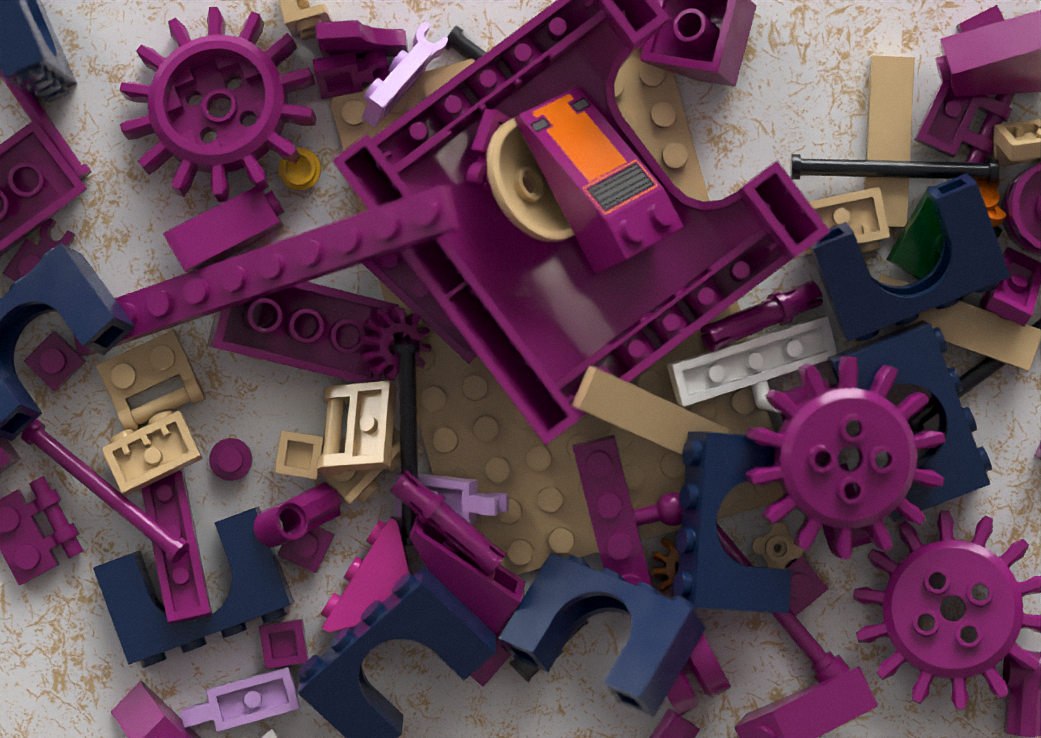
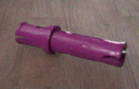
(776, 309)
(447, 522)

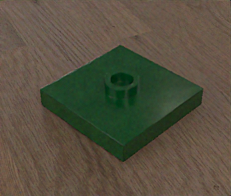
(921, 241)

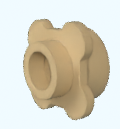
(778, 535)

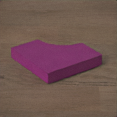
(352, 35)

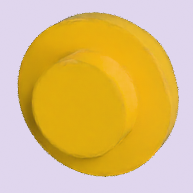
(302, 174)

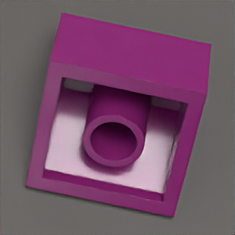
(702, 39)

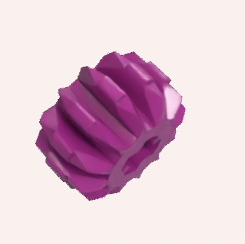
(382, 336)

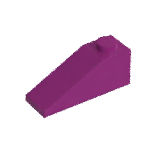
(487, 596)
(812, 709)

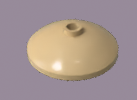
(522, 187)

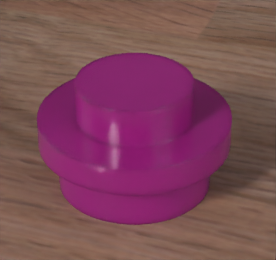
(230, 459)

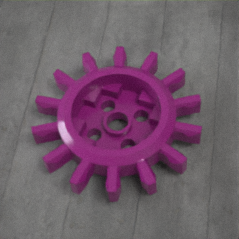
(205, 69)
(820, 425)
(941, 650)

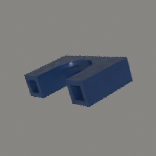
(32, 52)
(967, 264)
(63, 285)
(919, 361)
(705, 570)
(571, 592)
(415, 611)
(141, 618)

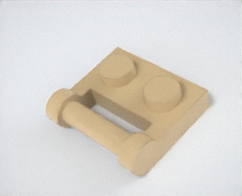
(146, 368)
(368, 427)

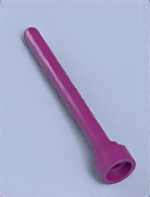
(824, 663)

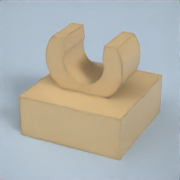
(298, 454)

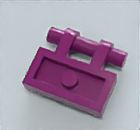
(949, 119)
(22, 539)

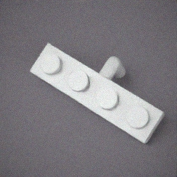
(752, 362)

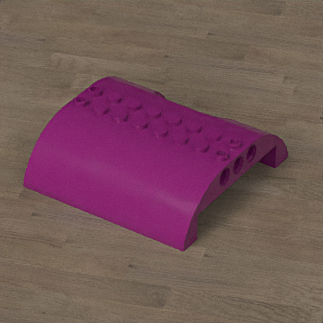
(537, 304)

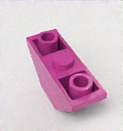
(369, 578)

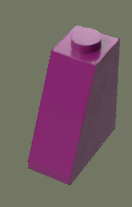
(994, 58)
(225, 229)

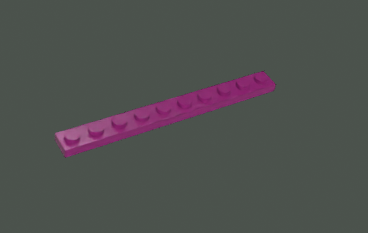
(288, 263)

